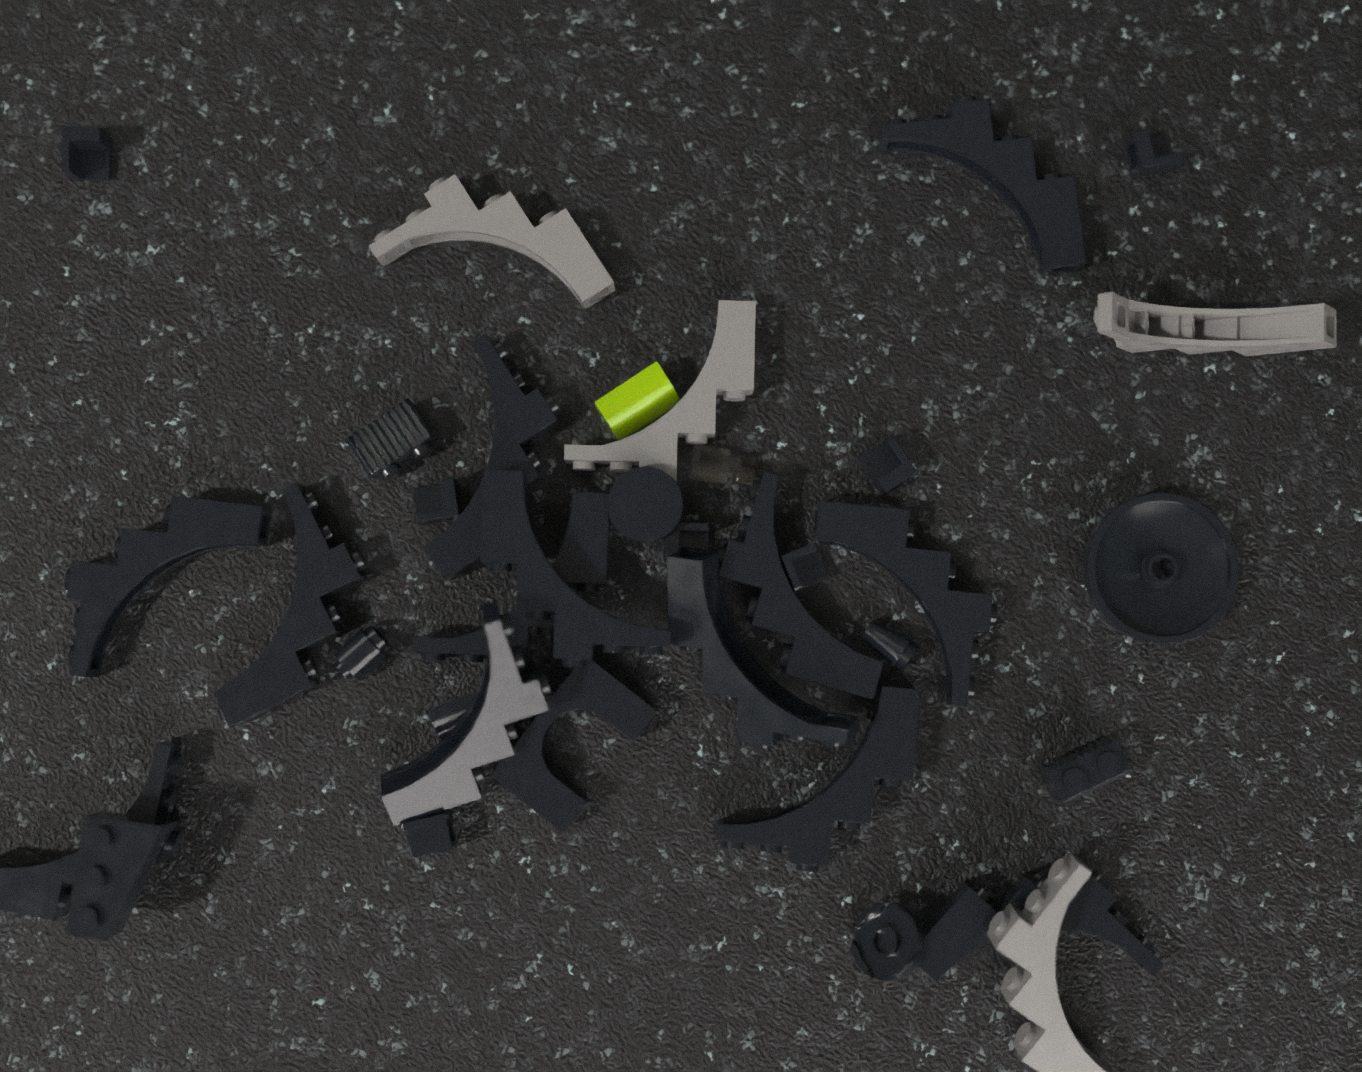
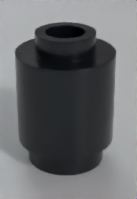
(361, 653)

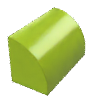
(638, 402)

